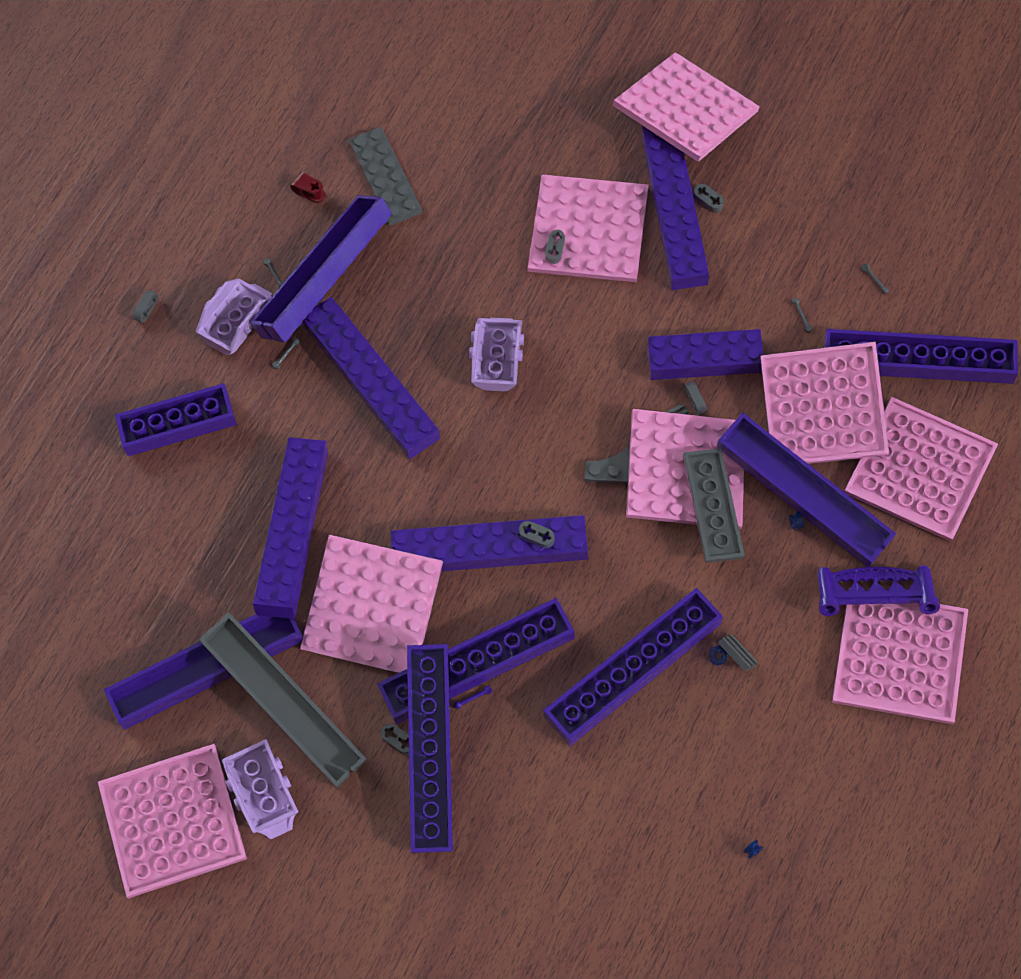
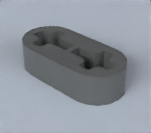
(709, 197)
(559, 247)
(145, 306)
(695, 398)
(536, 538)
(400, 734)

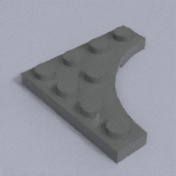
(609, 470)

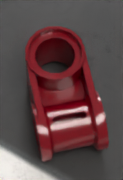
(308, 187)

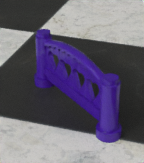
(834, 595)

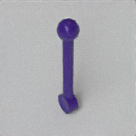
(487, 690)

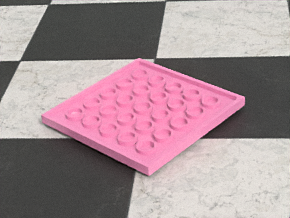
(686, 106)
(599, 224)
(826, 402)
(657, 468)
(928, 470)
(370, 603)
(901, 660)
(171, 821)

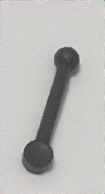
(267, 262)
(865, 267)
(808, 327)
(276, 365)

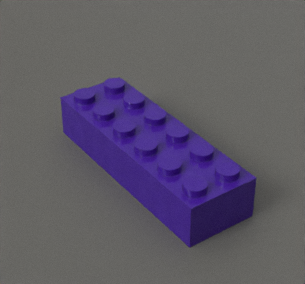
(705, 354)
(175, 419)

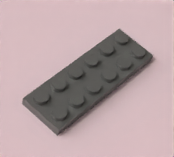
(385, 174)
(713, 505)

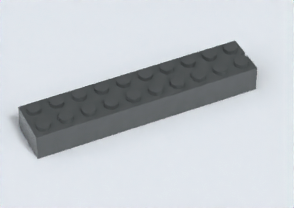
(283, 700)

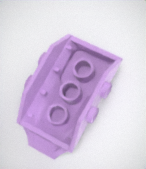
(229, 314)
(496, 353)
(261, 789)

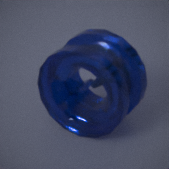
(796, 521)
(715, 661)
(753, 849)

